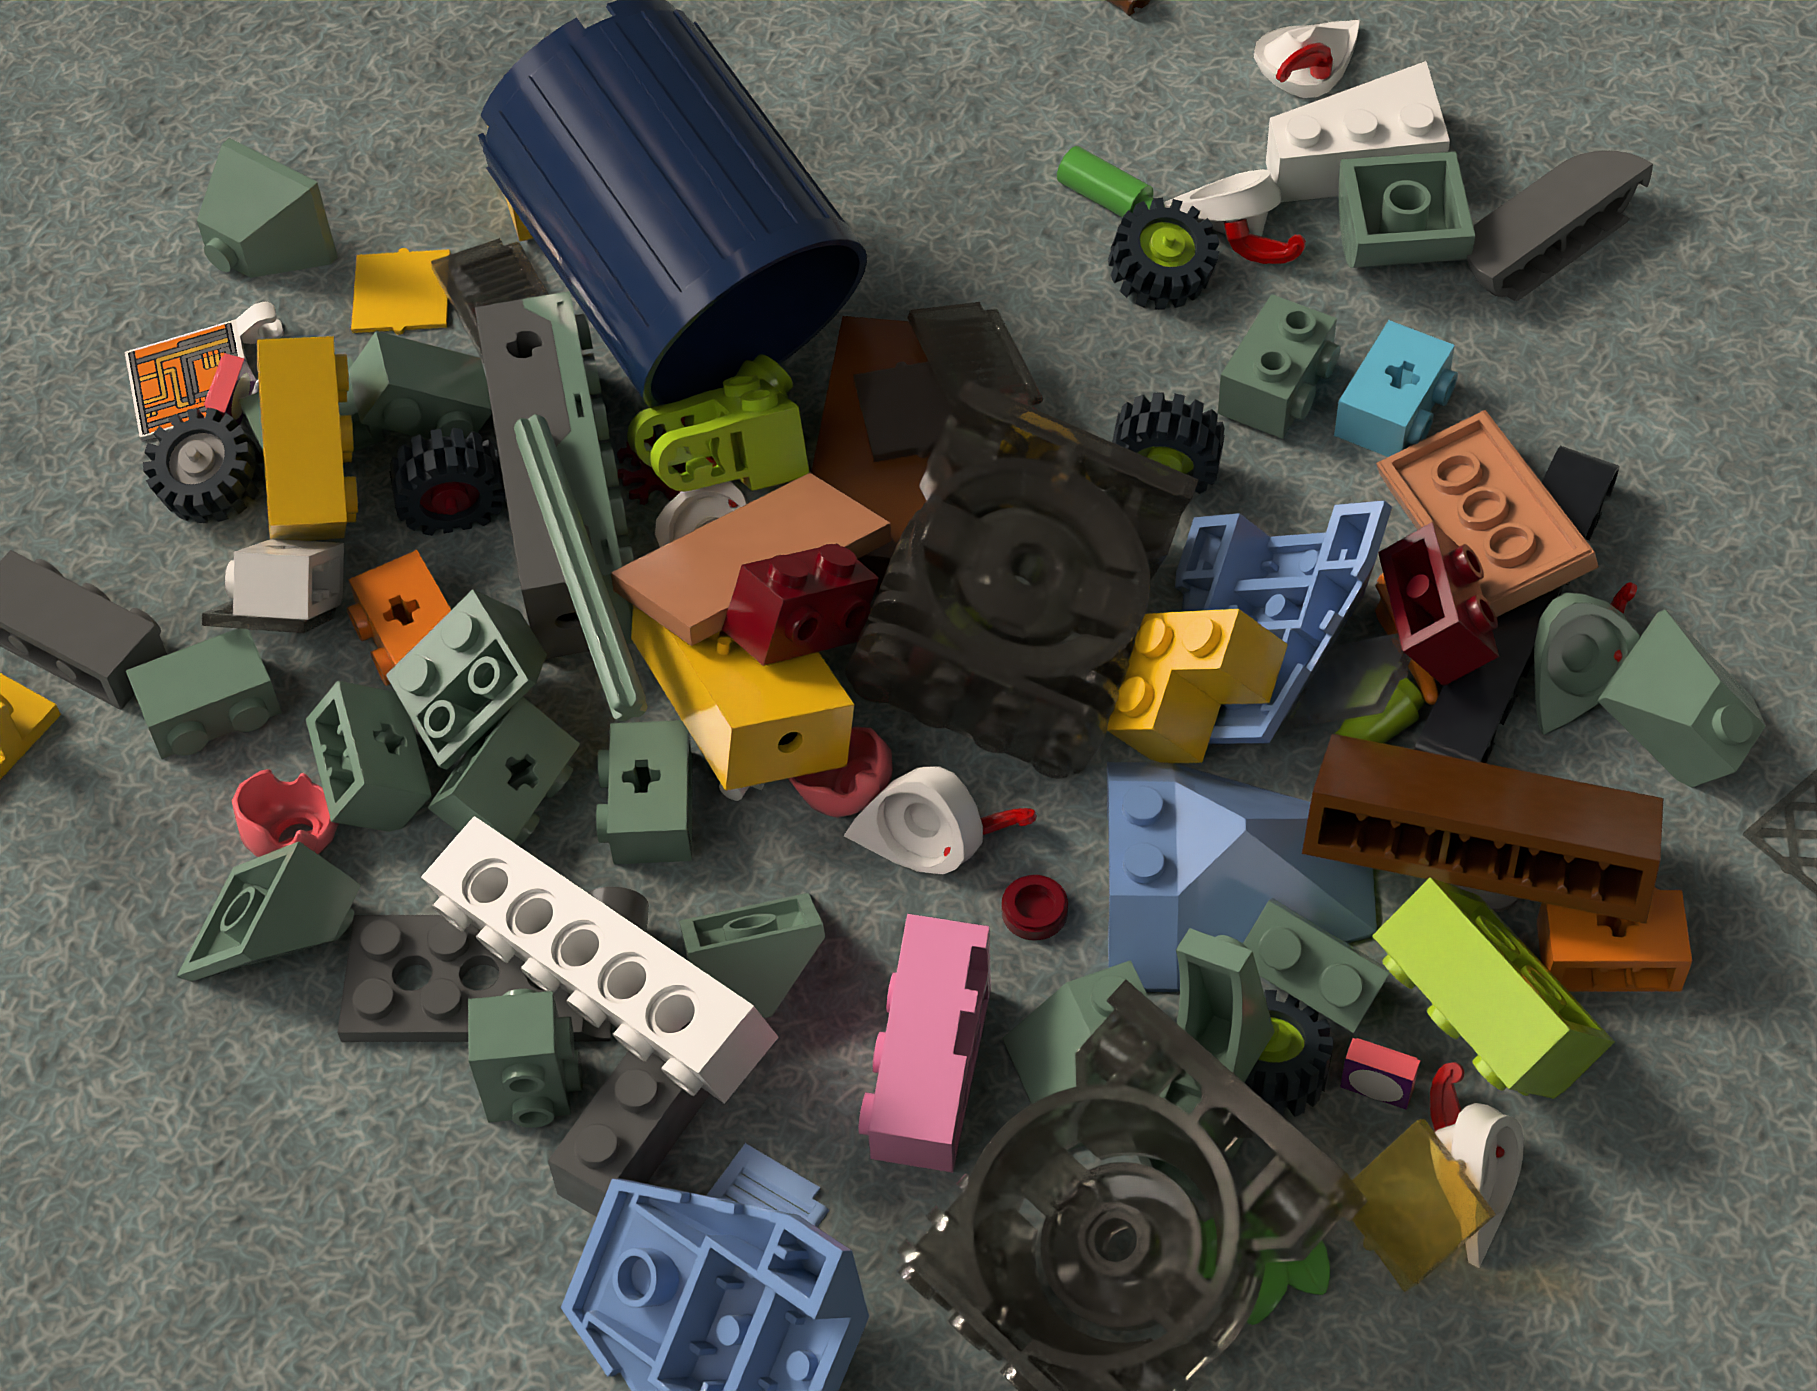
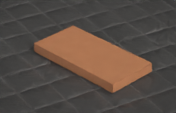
(1491, 500)
(694, 577)

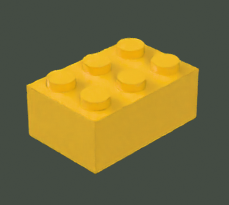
(306, 438)

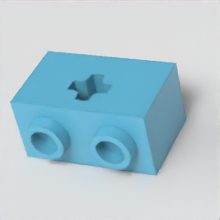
(1395, 390)

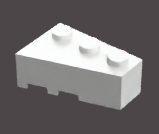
(1371, 120)

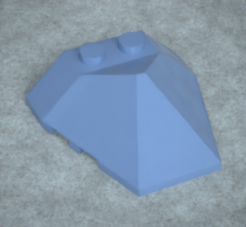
(1290, 585)
(1209, 860)
(714, 1295)

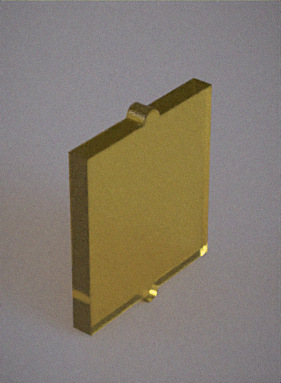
(1418, 1205)

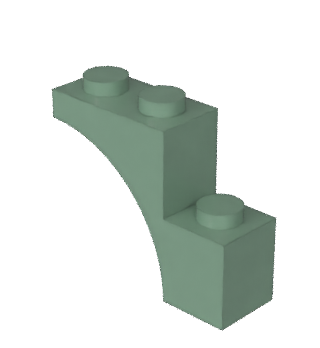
(1225, 1013)

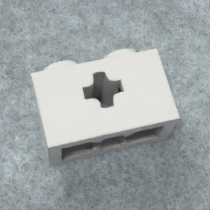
(286, 579)

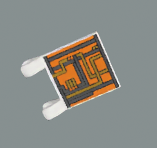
(179, 371)

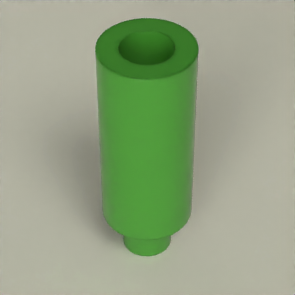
(1102, 182)

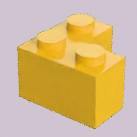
(1184, 673)

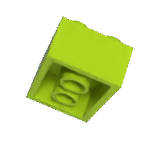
(1490, 991)

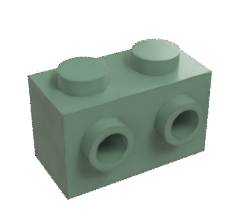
(1278, 366)
(523, 1057)

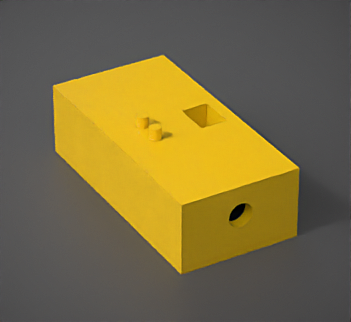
(747, 716)

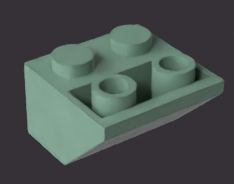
(467, 674)

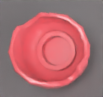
(854, 785)
(269, 806)

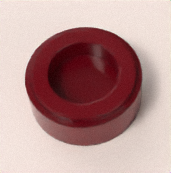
(1034, 907)

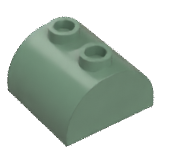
(1404, 210)

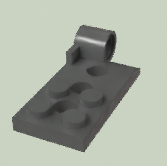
(438, 1012)

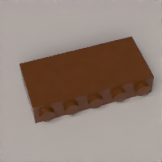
(842, 445)
(1486, 827)

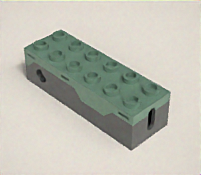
(539, 369)

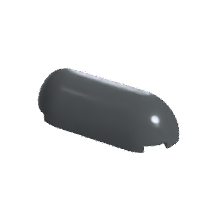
(1555, 221)

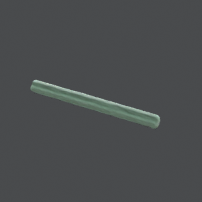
(580, 569)

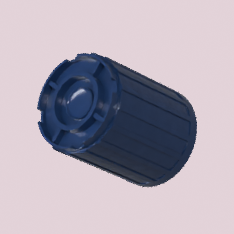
(666, 200)

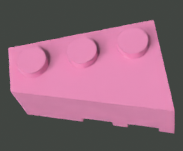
(929, 1044)

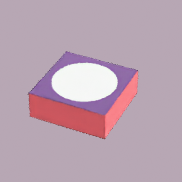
(231, 382)
(1380, 1073)

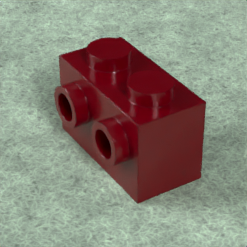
(800, 603)
(1439, 603)

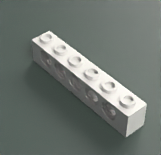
(599, 961)

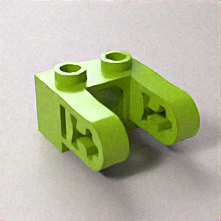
(744, 426)

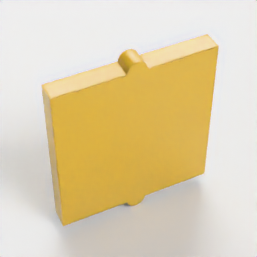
(398, 292)

